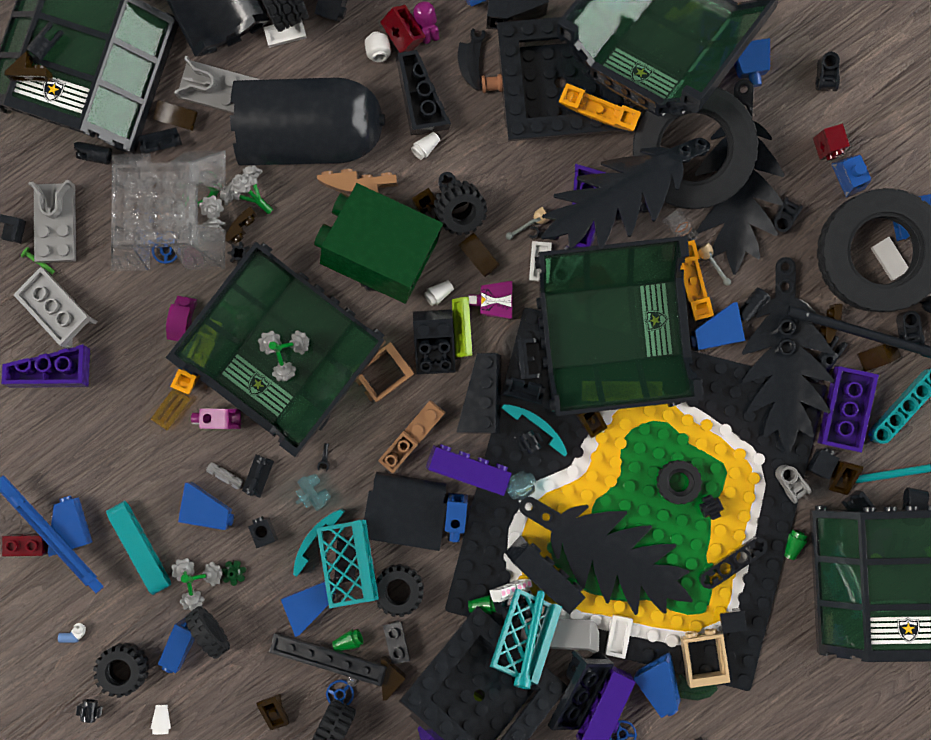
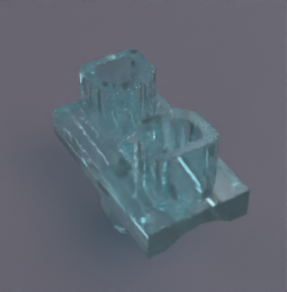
(307, 485)

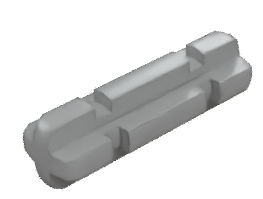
(224, 475)

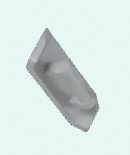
(572, 635)

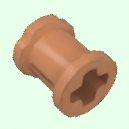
(491, 83)

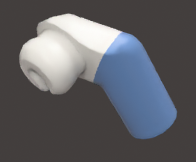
(74, 636)

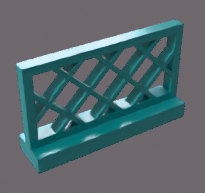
(364, 559)
(543, 639)

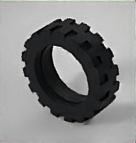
(207, 632)

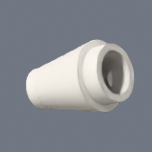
(424, 146)
(437, 293)
(161, 720)

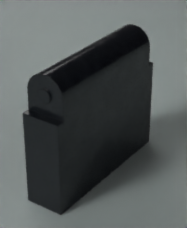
(406, 511)

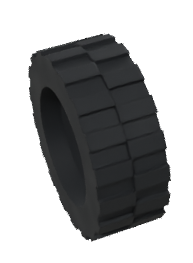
(694, 482)

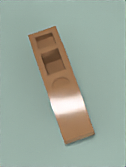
(347, 179)
(411, 436)

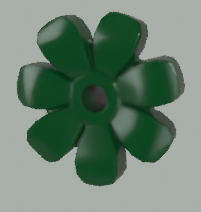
(236, 570)

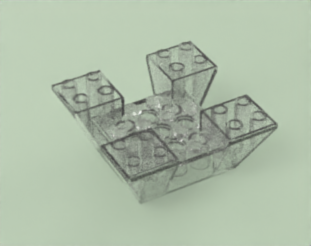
(178, 227)

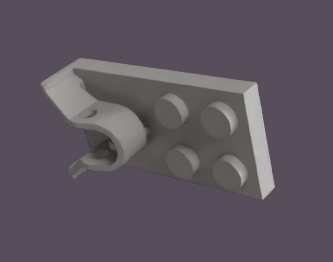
(208, 85)
(54, 222)
(53, 307)

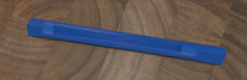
(49, 535)

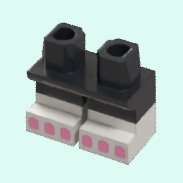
(503, 596)

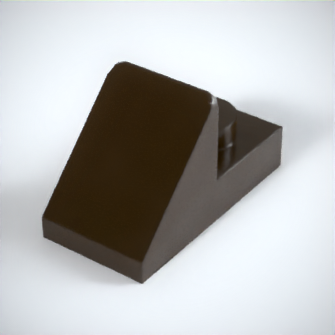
(24, 70)
(273, 712)

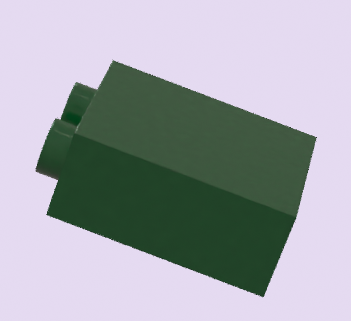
(378, 242)

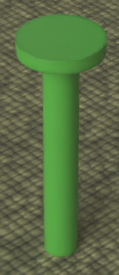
(26, 253)

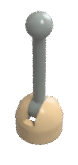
(537, 218)
(706, 252)

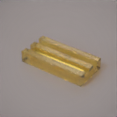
(161, 422)

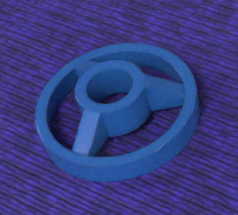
(165, 255)
(339, 689)
(628, 734)

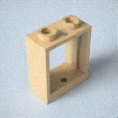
(706, 678)

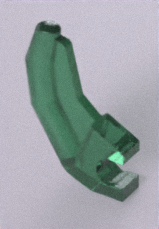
(696, 693)

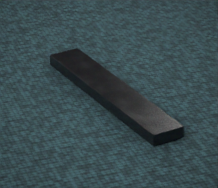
(328, 659)

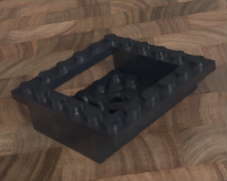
(529, 87)
(444, 692)

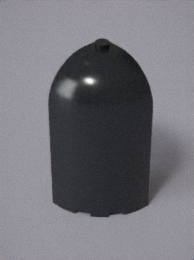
(217, 22)
(303, 121)

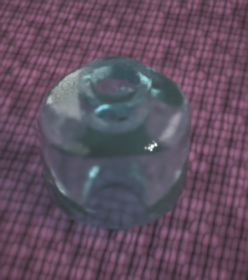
(521, 485)

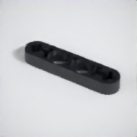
(731, 559)

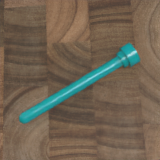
(894, 473)
(523, 680)

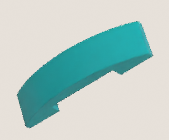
(555, 442)
(302, 559)

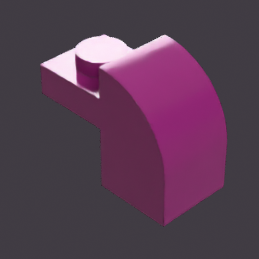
(179, 317)

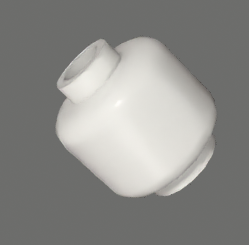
(377, 47)

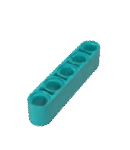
(897, 409)
(138, 547)

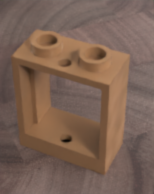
(370, 392)

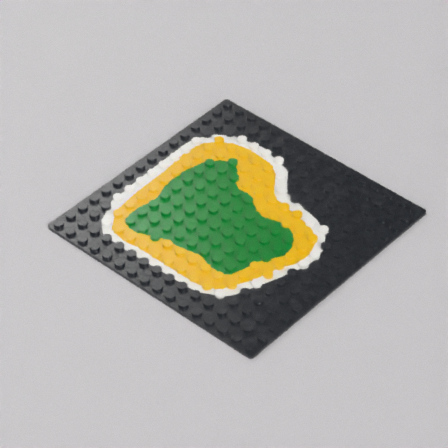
(620, 474)

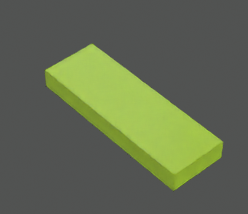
(462, 327)

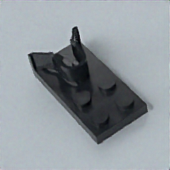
(581, 691)

